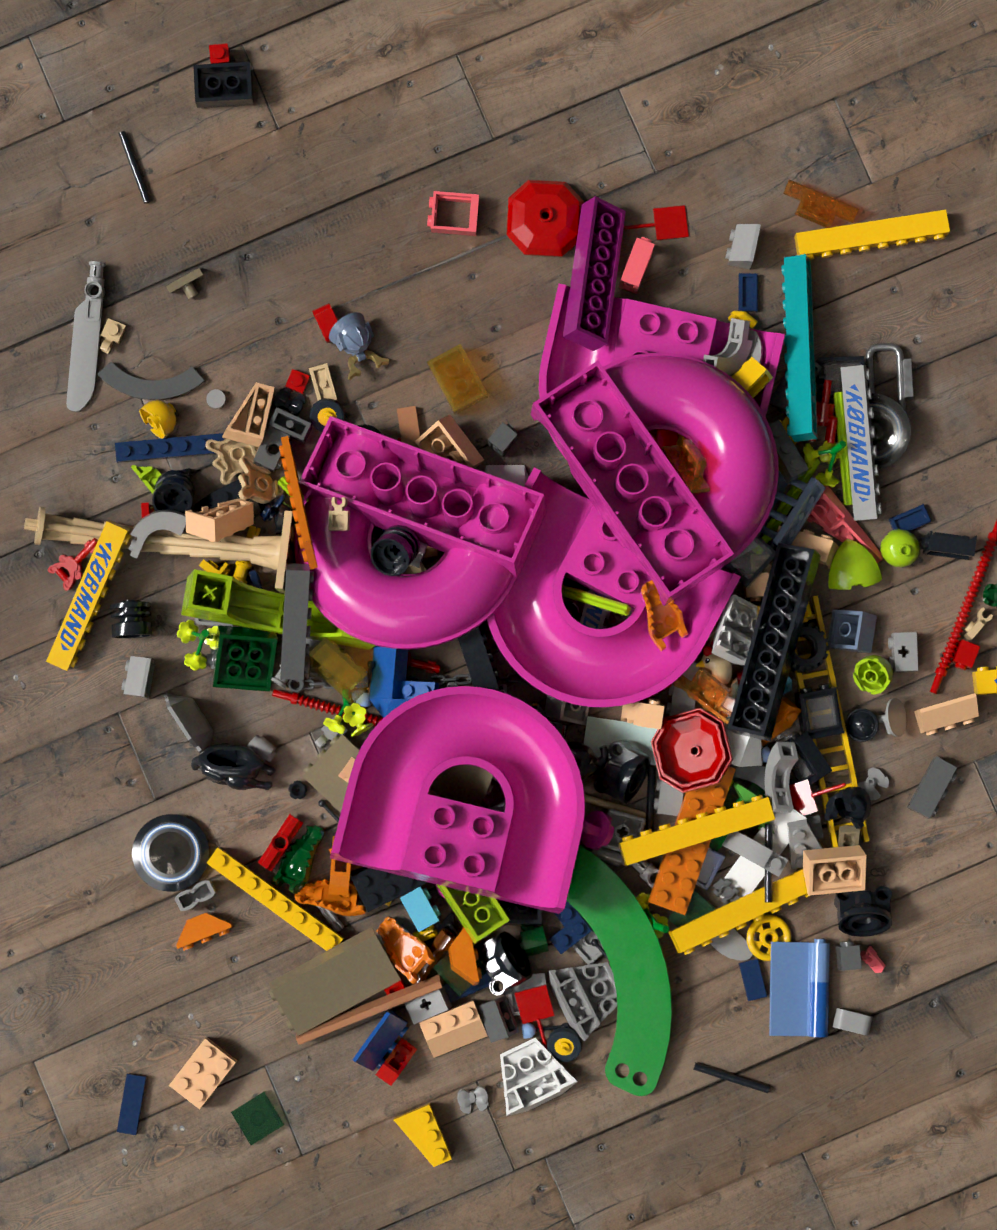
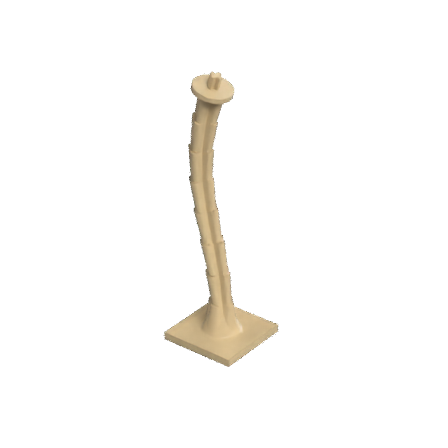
(261, 550)

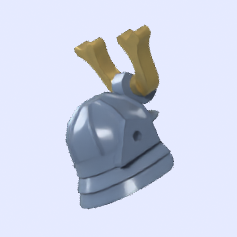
(354, 336)

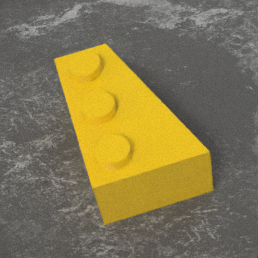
(425, 1133)

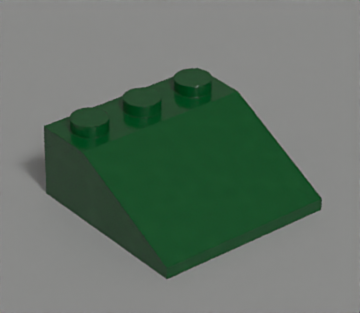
(244, 658)

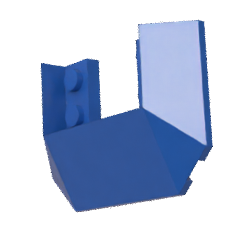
(389, 681)

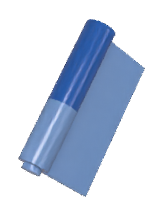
(799, 988)

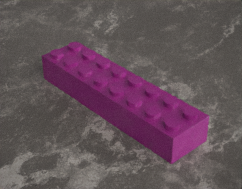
(594, 274)

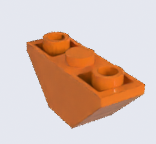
(339, 877)
(201, 929)
(464, 958)

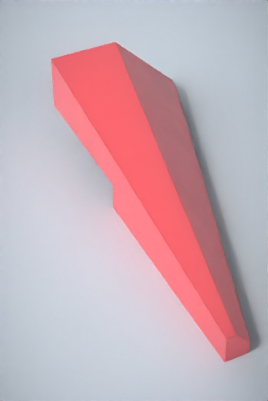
(839, 523)

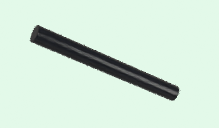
(134, 167)
(650, 798)
(768, 875)
(731, 1077)

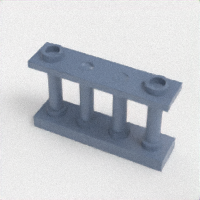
(799, 513)

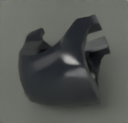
(851, 804)

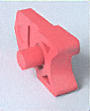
(871, 958)

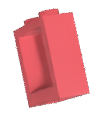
(454, 197)
(637, 265)

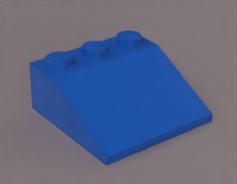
(381, 1041)

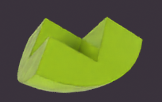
(853, 567)

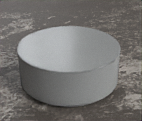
(216, 399)

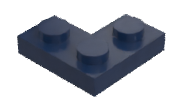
(573, 930)

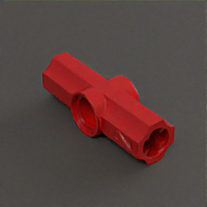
(273, 853)

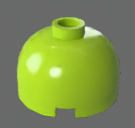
(900, 548)
(873, 674)

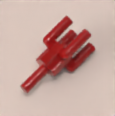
(825, 413)

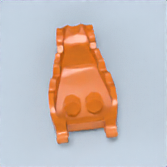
(661, 619)
(319, 895)
(406, 950)

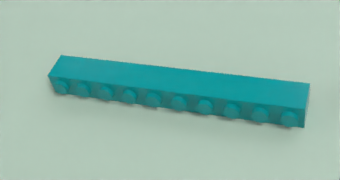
(800, 348)

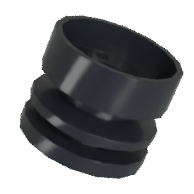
(164, 496)
(395, 550)
(131, 619)

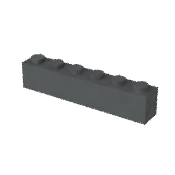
(295, 621)

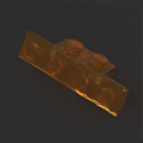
(818, 206)
(688, 464)
(707, 692)

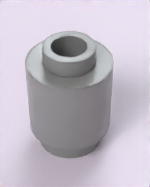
(263, 748)

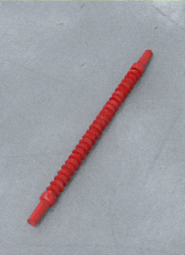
(941, 670)
(296, 698)

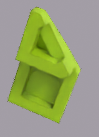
(147, 475)

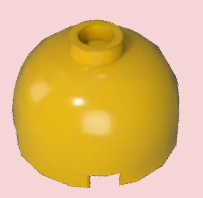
(159, 416)

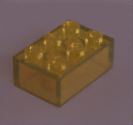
(457, 379)
(339, 670)

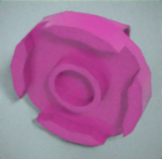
(597, 830)

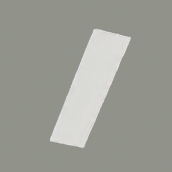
(746, 874)

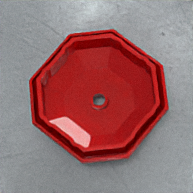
(538, 235)
(674, 747)

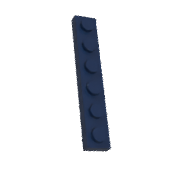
(164, 448)

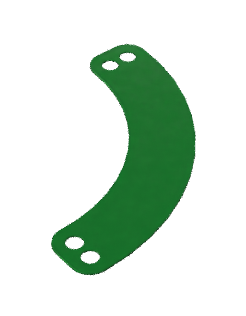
(637, 970)

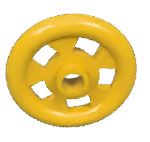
(775, 922)

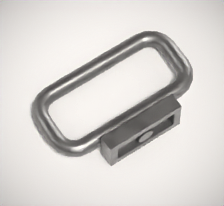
(903, 368)

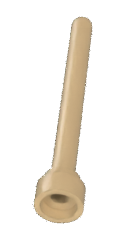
(610, 805)

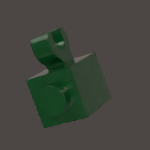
(533, 940)

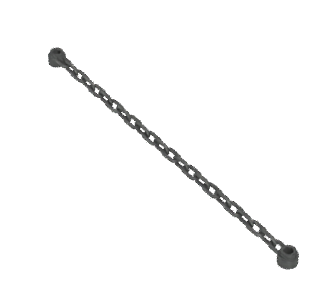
(417, 679)

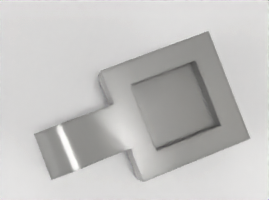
(328, 735)

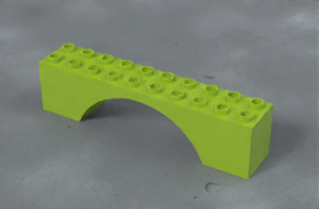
(236, 603)

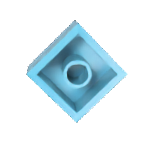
(420, 908)

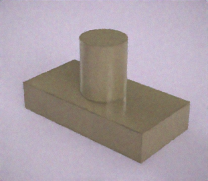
(186, 283)
(848, 836)

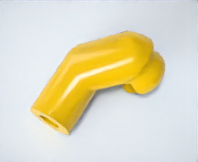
(743, 316)

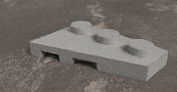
(800, 838)

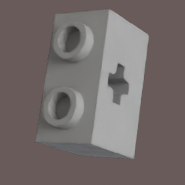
(908, 641)
(419, 1011)

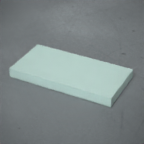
(606, 731)

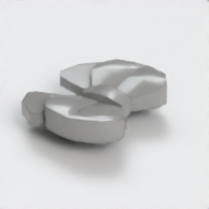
(875, 777)
(466, 1097)

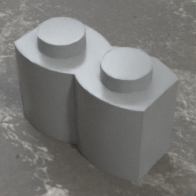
(191, 898)

